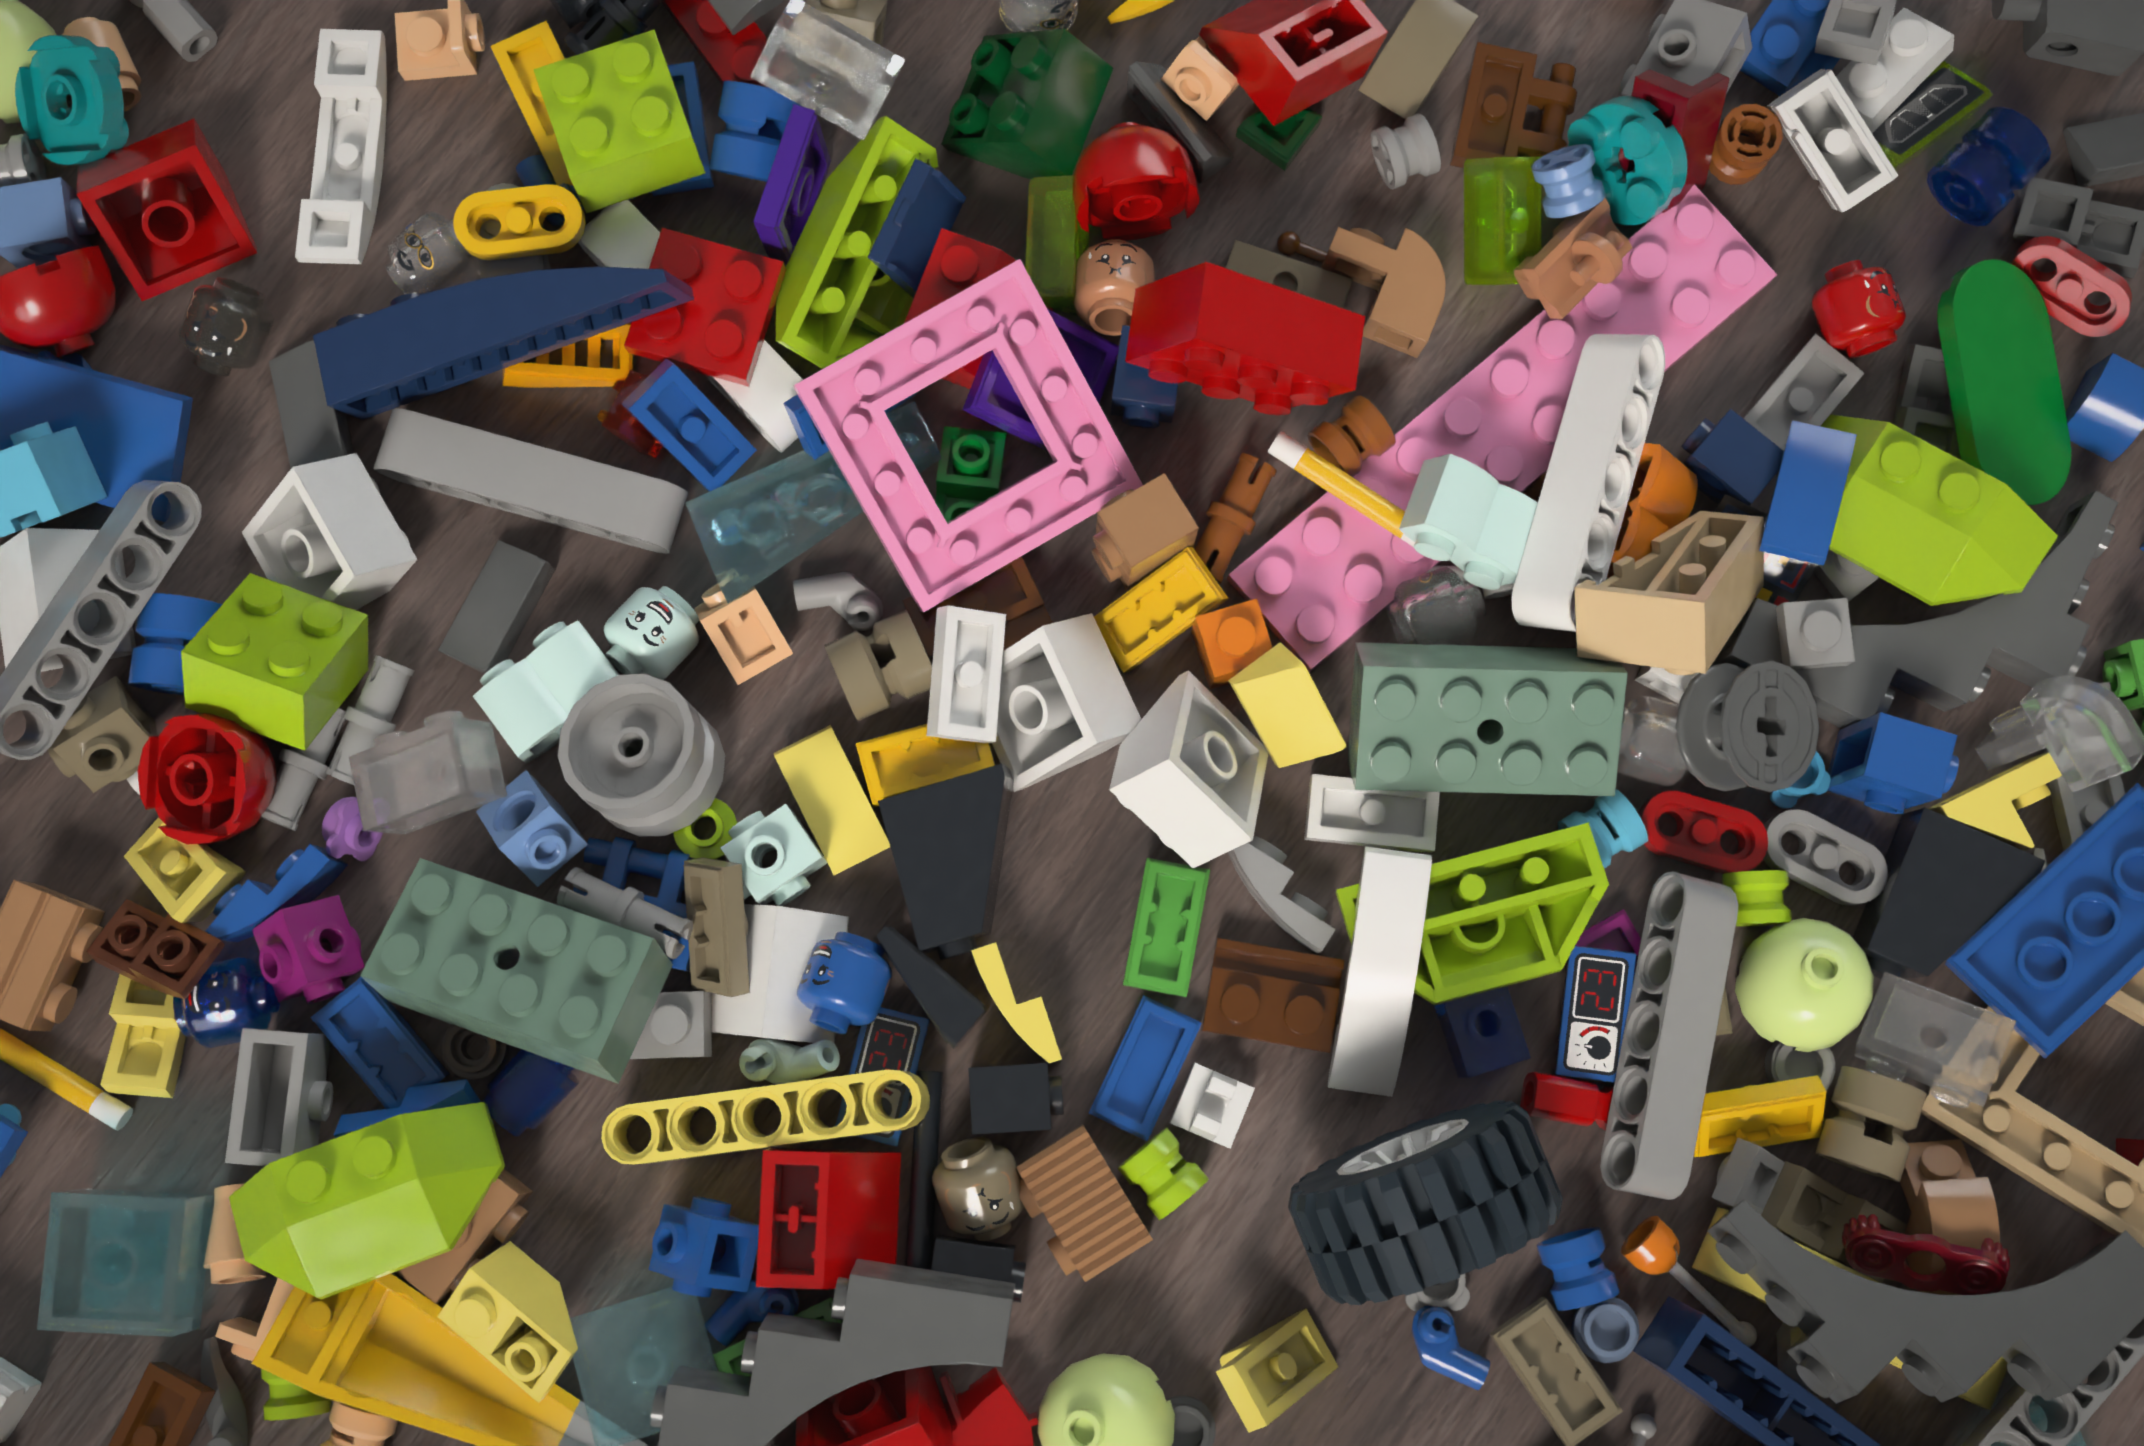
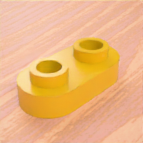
(521, 221)

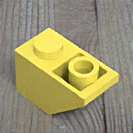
(514, 1318)

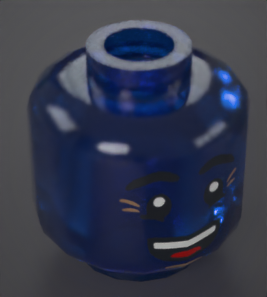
(225, 1001)

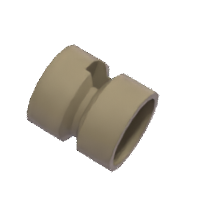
(857, 667)
(1879, 1101)

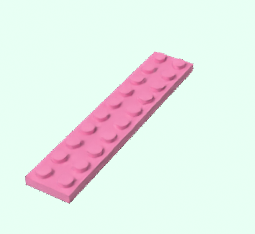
(1341, 569)

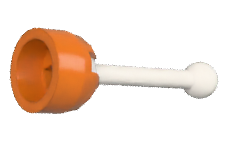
(1655, 1251)

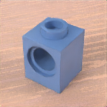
(42, 222)
(532, 828)

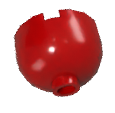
(1133, 182)
(58, 302)
(206, 778)

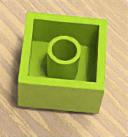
(619, 121)
(276, 661)

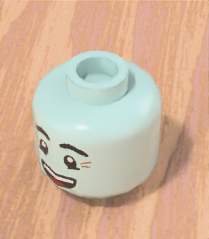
(651, 633)

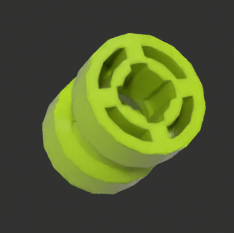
(1163, 1174)

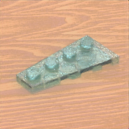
(787, 508)

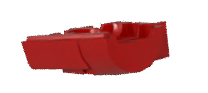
(988, 1413)

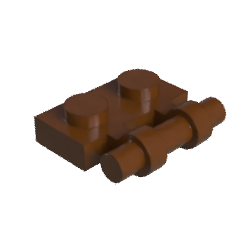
(1497, 101)

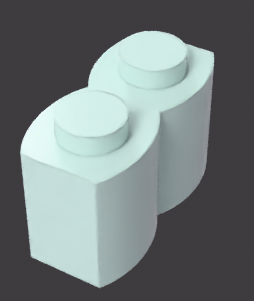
(1468, 519)
(536, 694)

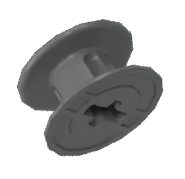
(1747, 726)

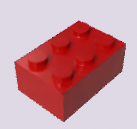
(1244, 339)

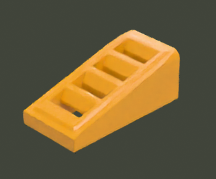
(547, 375)

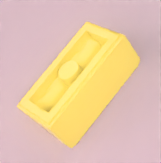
(1286, 708)

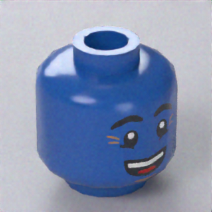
(844, 982)

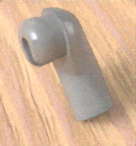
(842, 592)

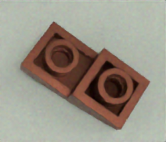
(155, 950)

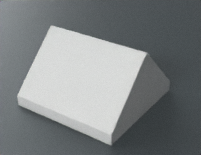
(30, 576)
(777, 955)

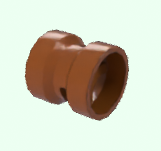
(1741, 158)
(1352, 436)

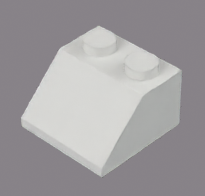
(330, 534)
(1060, 701)
(1192, 773)

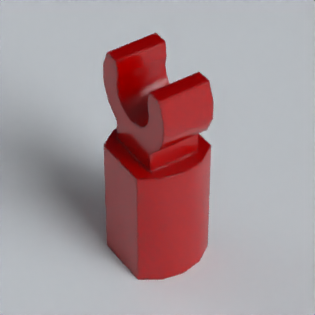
(1566, 1099)

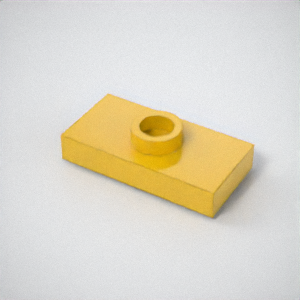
(1159, 609)
(914, 760)
(1761, 1115)

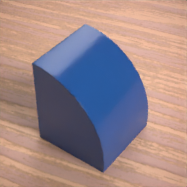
(2108, 407)

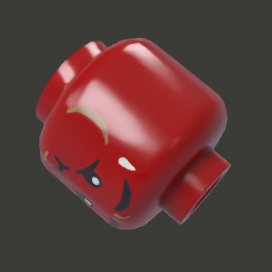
(1858, 309)

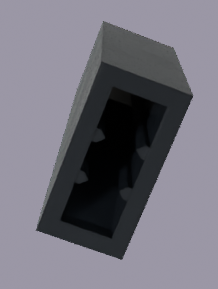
(950, 856)
(1938, 893)

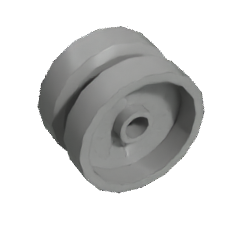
(641, 755)

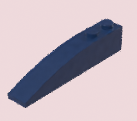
(478, 329)
(1740, 1382)

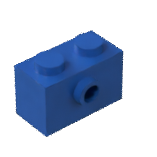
(1892, 763)

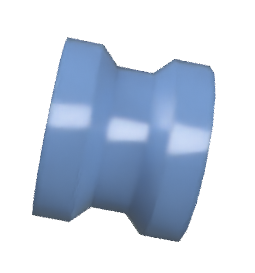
(1568, 181)

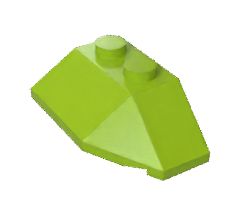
(831, 289)
(1932, 519)
(1503, 913)
(369, 1199)

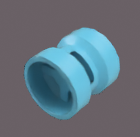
(1613, 825)

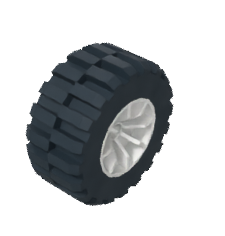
(1425, 1203)

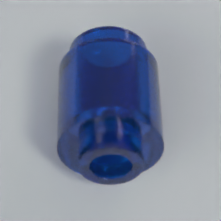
(528, 1091)

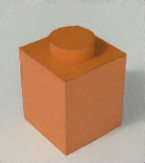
(1230, 640)

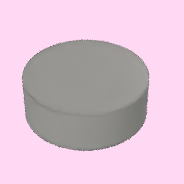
(1786, 1064)

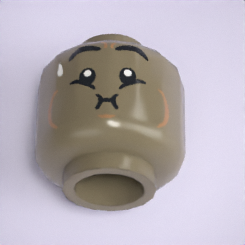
(978, 1188)

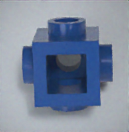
(704, 1247)

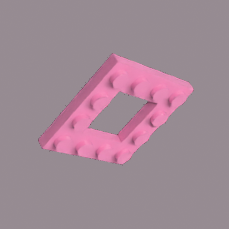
(849, 407)

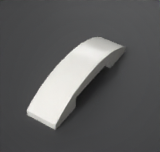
(348, 149)
(1381, 971)

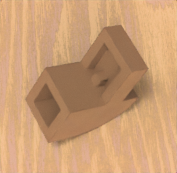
(1407, 283)
(1946, 1201)

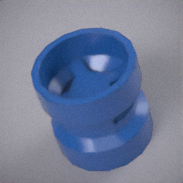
(1578, 1269)

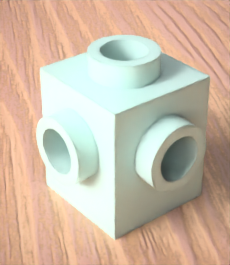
(795, 855)

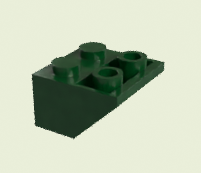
(1028, 103)

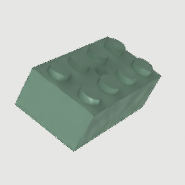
(1424, 707)
(518, 969)

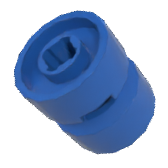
(753, 130)
(168, 626)

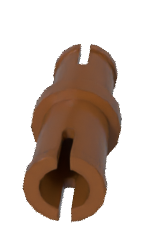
(1233, 514)

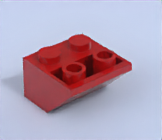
(1295, 50)
(825, 1214)

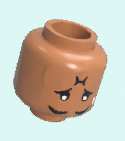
(1107, 284)

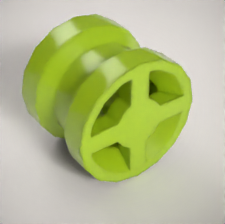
(1759, 896)
(290, 1400)

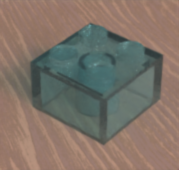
(124, 1262)

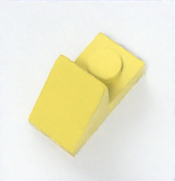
(1994, 802)
(182, 876)
(1275, 1369)

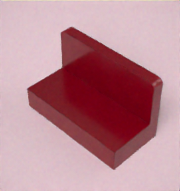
(1692, 111)

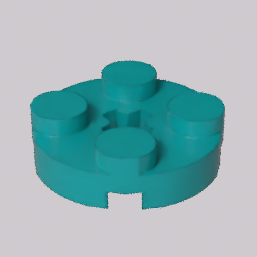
(96, 117)
(1656, 152)

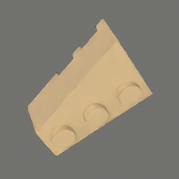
(1678, 599)

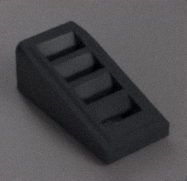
(942, 997)

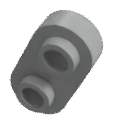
(1820, 855)

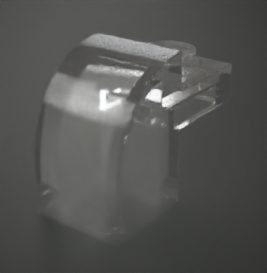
(2078, 723)

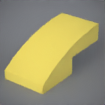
(832, 800)
(1027, 1018)
(145, 1043)

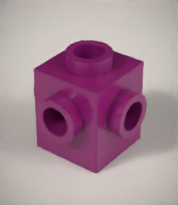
(309, 950)

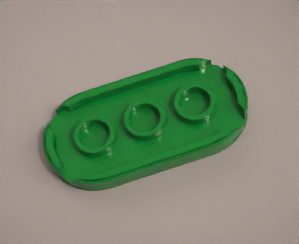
(2005, 379)

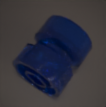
(1994, 159)

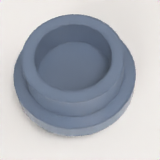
(1606, 1330)

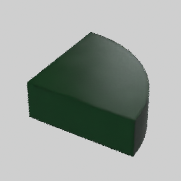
(1282, 141)

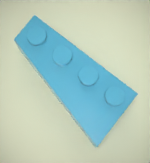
(45, 477)

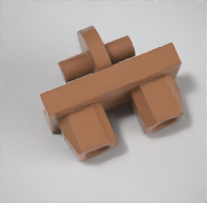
(1574, 261)

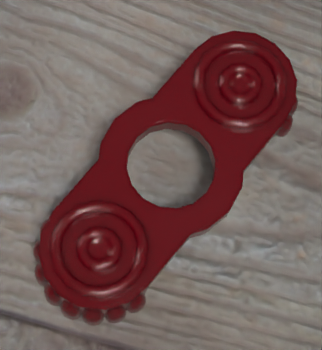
(1884, 1255)

